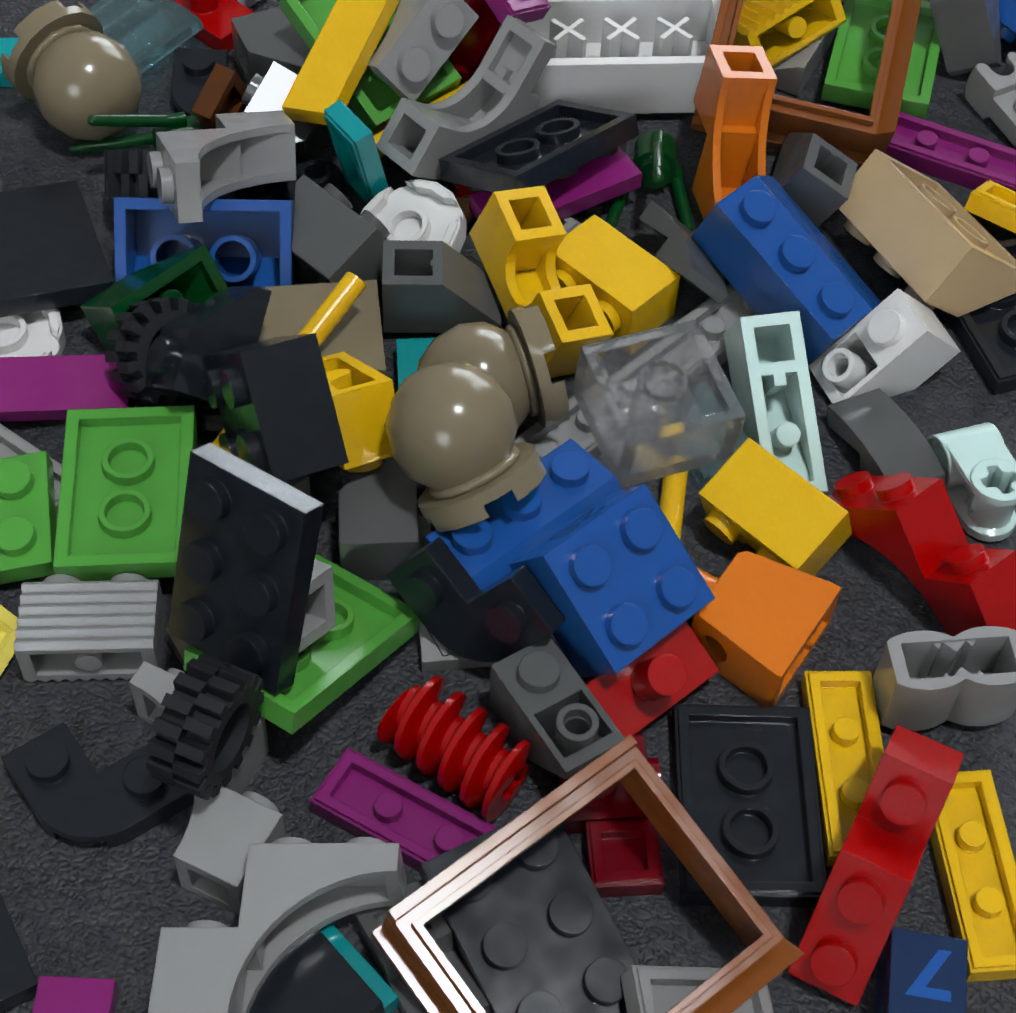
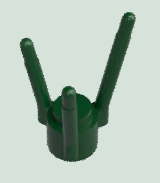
(163, 123)
(657, 160)

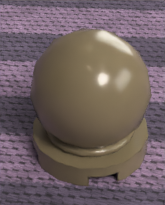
(72, 70)
(513, 359)
(457, 437)

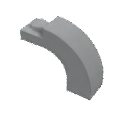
(488, 101)

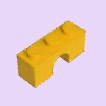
(518, 249)

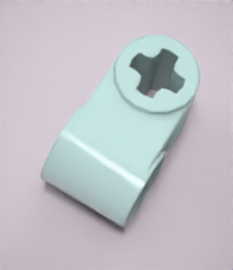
(979, 479)

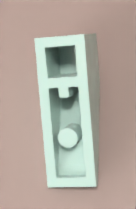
(775, 390)

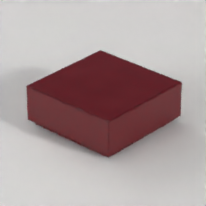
(624, 857)

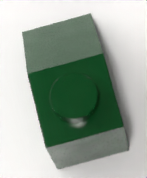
(183, 275)

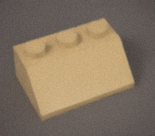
(926, 238)

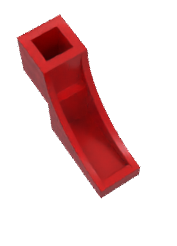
(921, 535)
(876, 865)

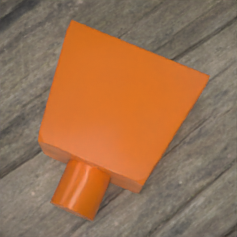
(763, 623)

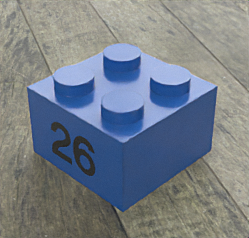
(616, 581)

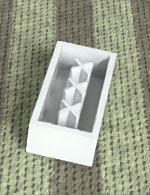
(626, 53)

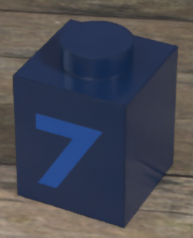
(921, 974)

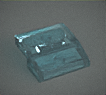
(147, 27)

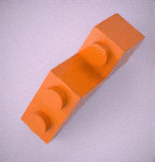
(735, 111)

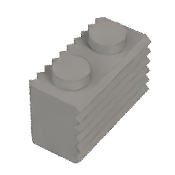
(89, 627)

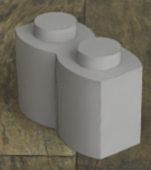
(944, 677)

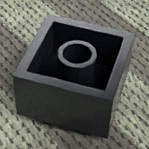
(276, 406)

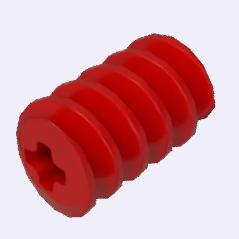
(456, 747)

